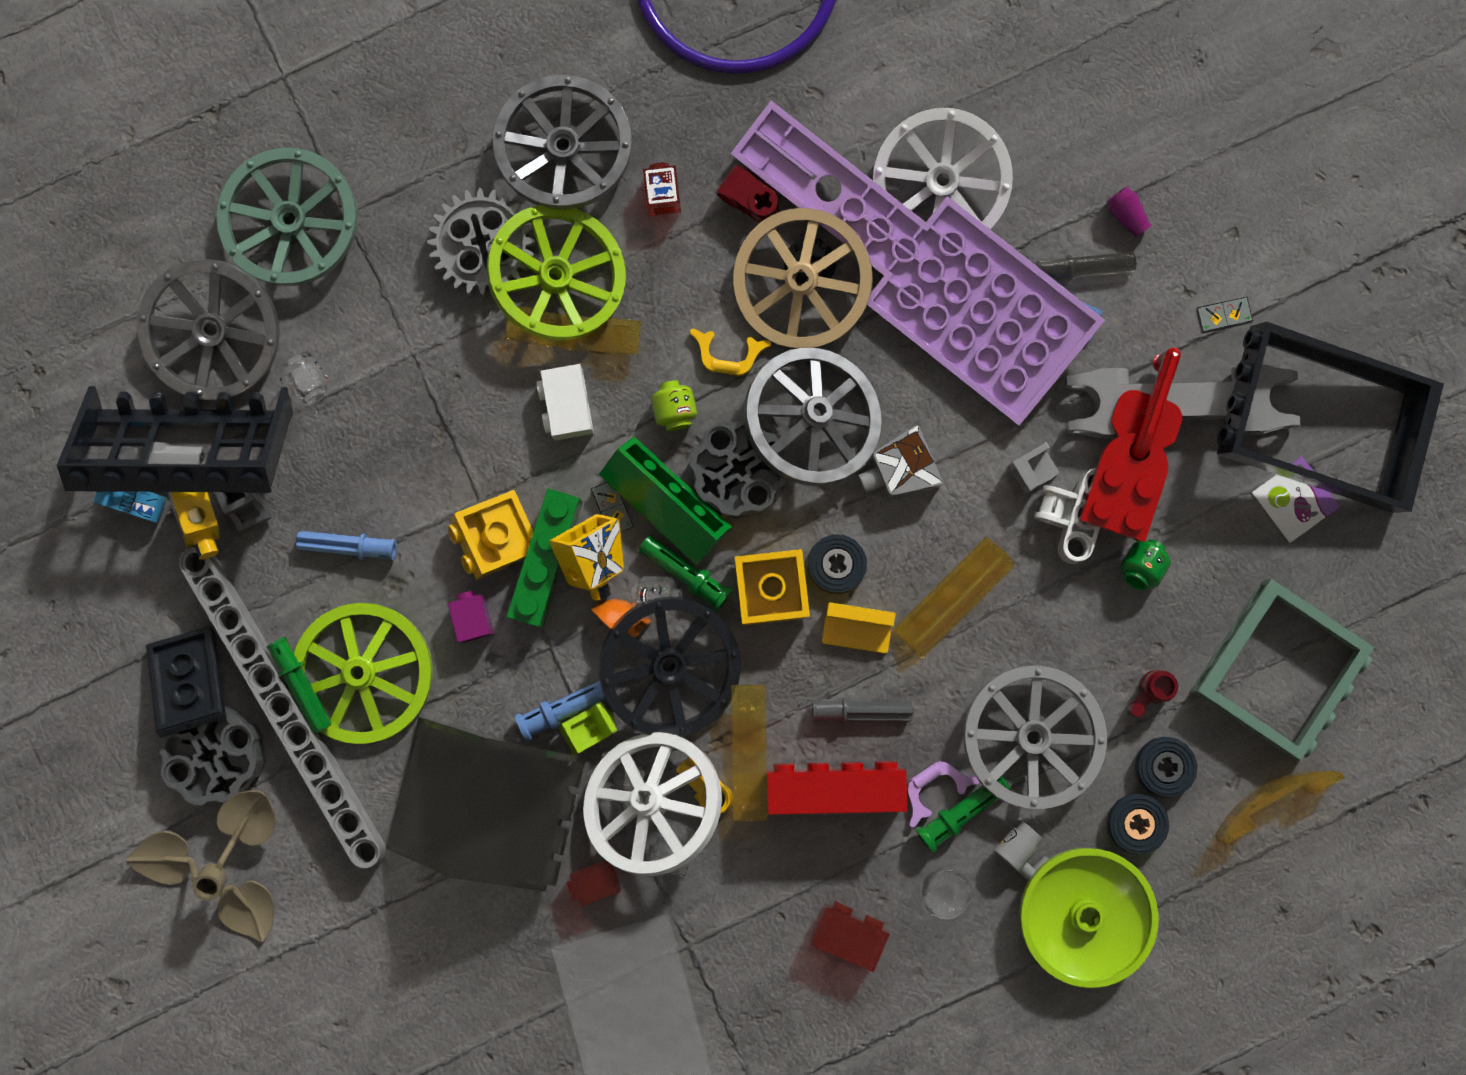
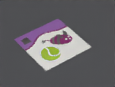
(1293, 504)

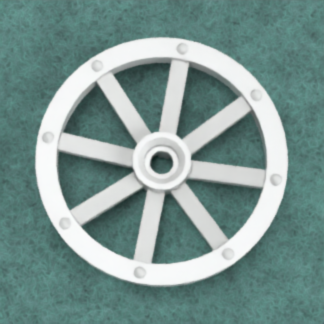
(951, 115)
(657, 803)

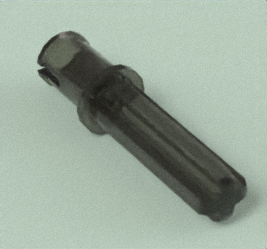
(1088, 265)

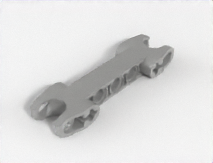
(1195, 400)

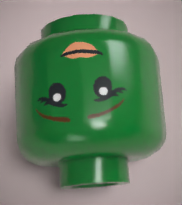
(1145, 565)

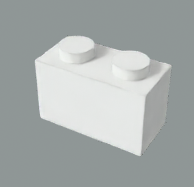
(565, 402)

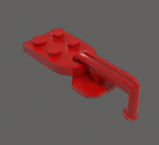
(1125, 489)

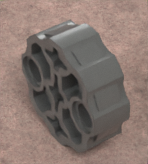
(707, 456)
(208, 777)

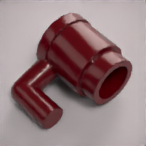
(1154, 687)

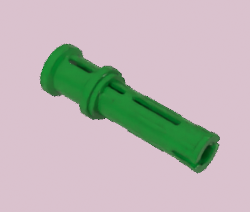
(697, 581)
(950, 821)

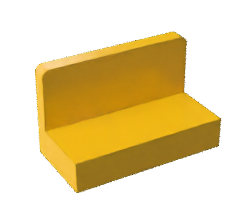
(858, 627)

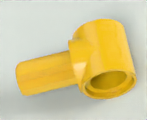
(699, 787)

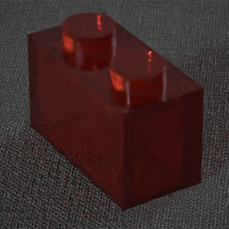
(850, 936)

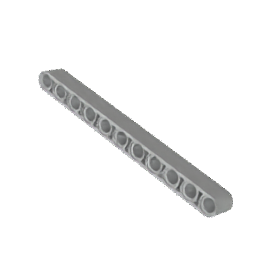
(283, 725)

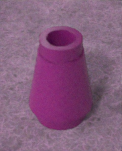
(1129, 211)

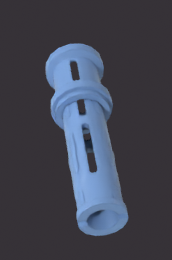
(550, 714)

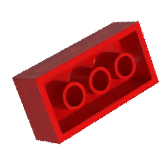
(836, 790)

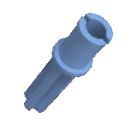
(348, 545)

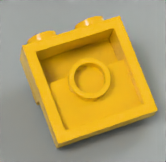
(491, 534)

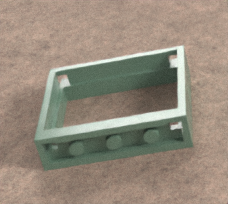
(1235, 641)

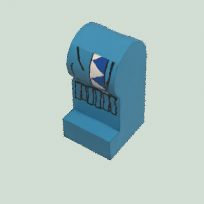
(140, 504)

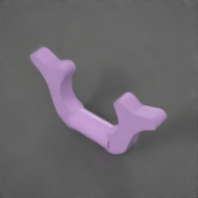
(925, 777)

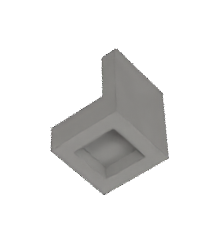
(1033, 468)

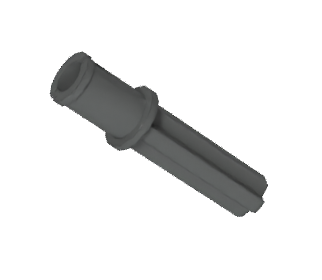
(861, 711)

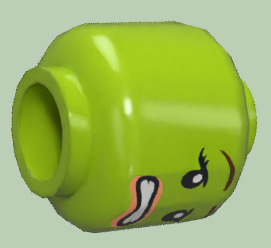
(674, 406)

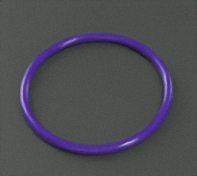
(736, 66)

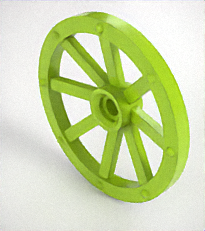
(561, 268)
(370, 670)

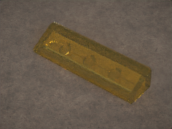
(954, 597)

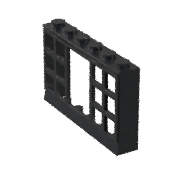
(138, 476)

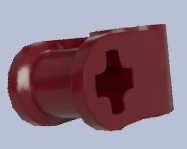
(744, 192)

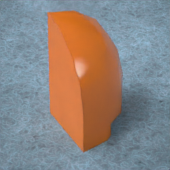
(612, 609)

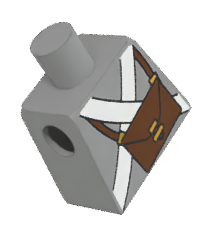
(902, 467)

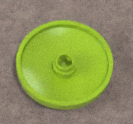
(1089, 917)

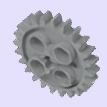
(454, 250)

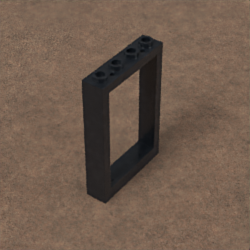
(1410, 436)

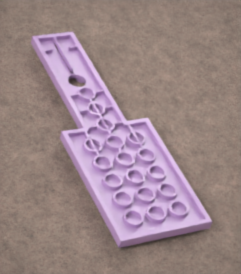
(944, 279)

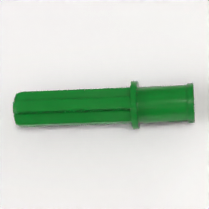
(299, 684)

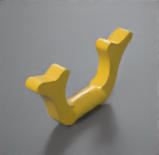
(728, 367)

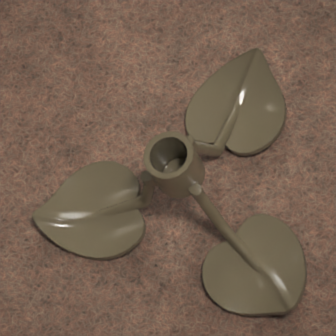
(241, 909)

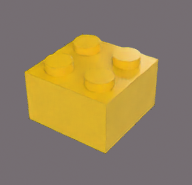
(772, 587)

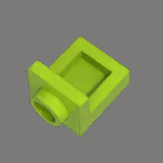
(588, 728)

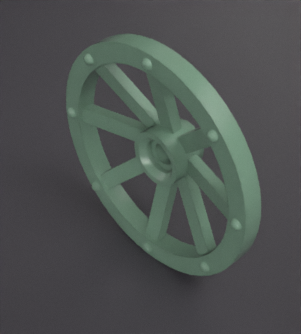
(284, 210)

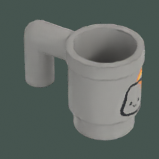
(1019, 847)

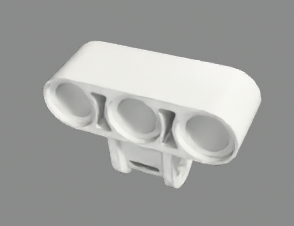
(1065, 516)

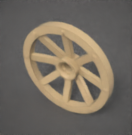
(768, 227)

